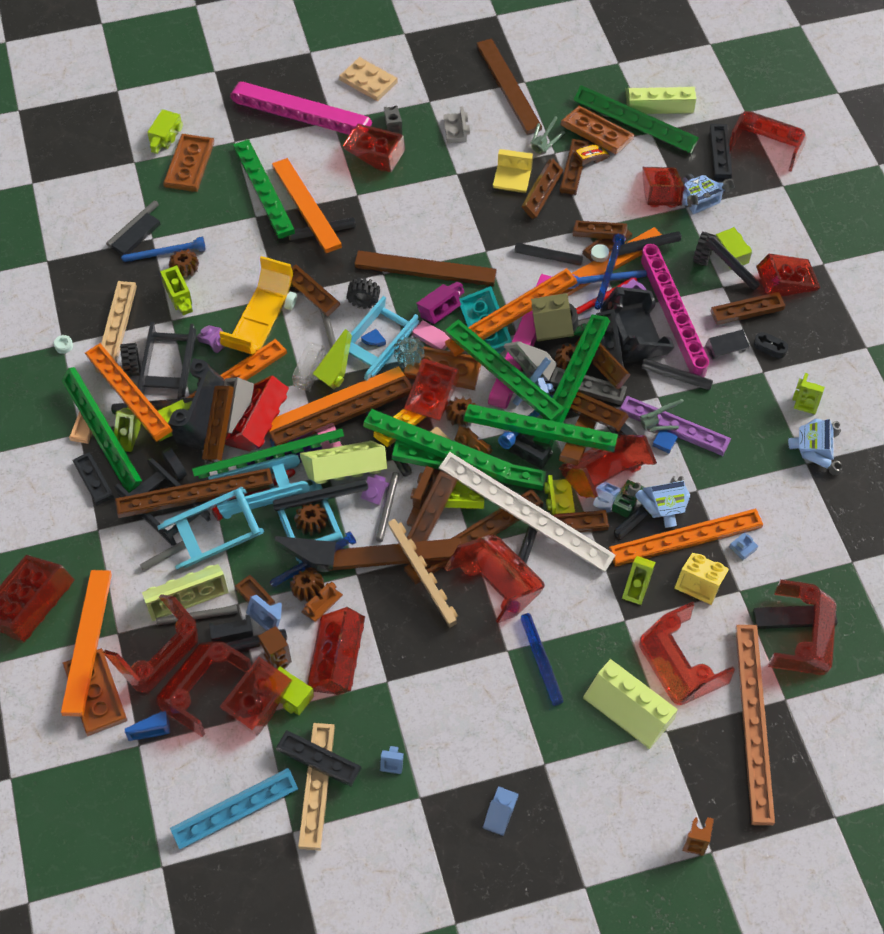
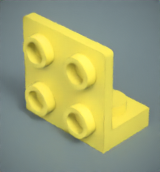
(513, 170)
(701, 578)

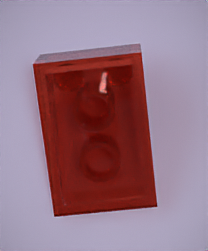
(376, 146)
(662, 186)
(787, 275)
(432, 389)
(256, 696)

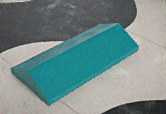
(478, 306)

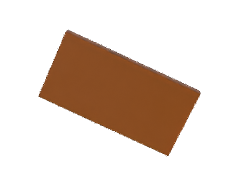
(597, 130)
(189, 162)
(468, 367)
(103, 702)

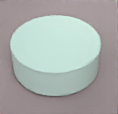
(599, 253)
(290, 301)
(63, 344)

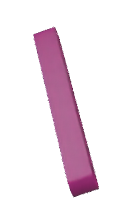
(297, 108)
(674, 310)
(500, 394)

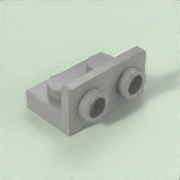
(456, 127)

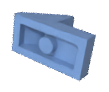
(606, 496)
(264, 614)
(500, 811)

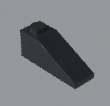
(312, 552)

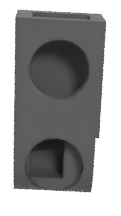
(393, 119)

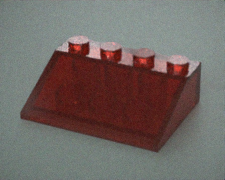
(30, 595)

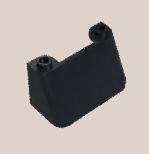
(635, 325)
(191, 425)

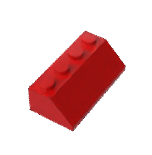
(257, 418)

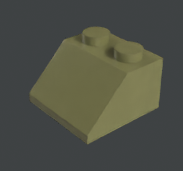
(552, 317)

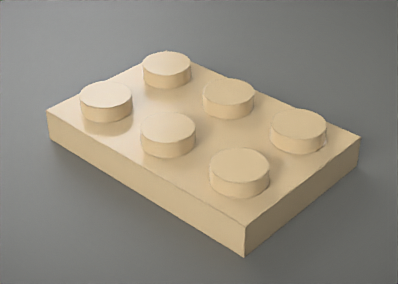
(368, 79)

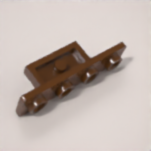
(419, 494)

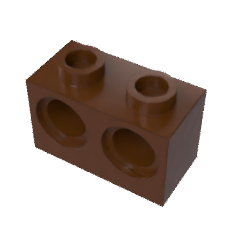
(275, 648)

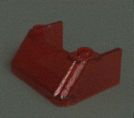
(772, 129)
(601, 465)
(502, 570)
(813, 656)
(671, 666)
(147, 675)
(175, 696)

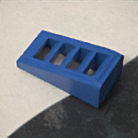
(150, 727)

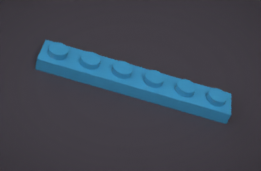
(233, 808)

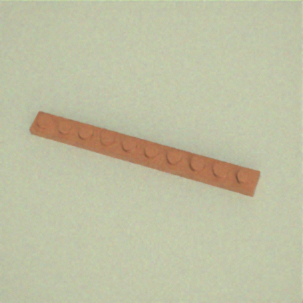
(754, 726)

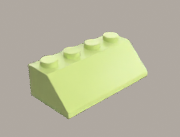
(662, 99)
(344, 461)
(188, 590)
(630, 704)

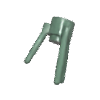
(540, 144)
(651, 419)

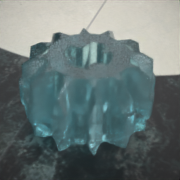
(408, 350)

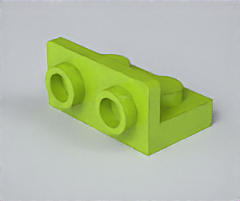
(807, 395)
(559, 496)
(464, 498)

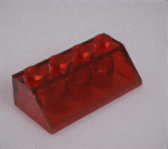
(336, 651)

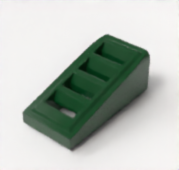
(620, 508)

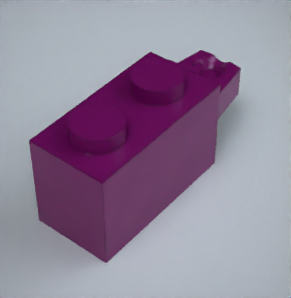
(440, 302)

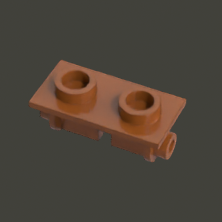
(470, 439)
(320, 604)

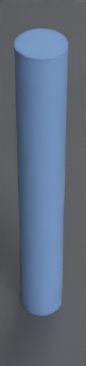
(534, 377)

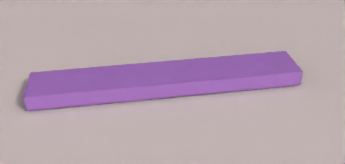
(687, 430)

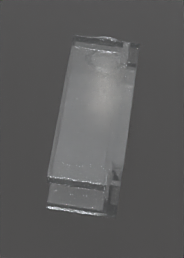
(309, 361)

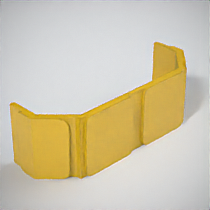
(262, 308)

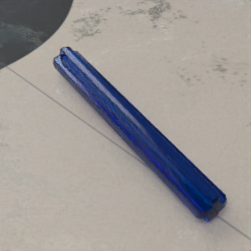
(542, 659)

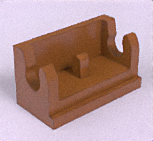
(698, 839)

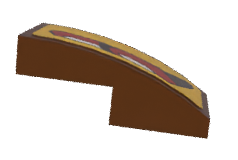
(590, 153)

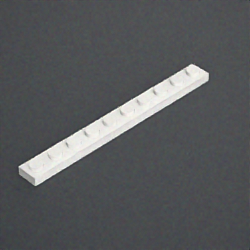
(527, 512)

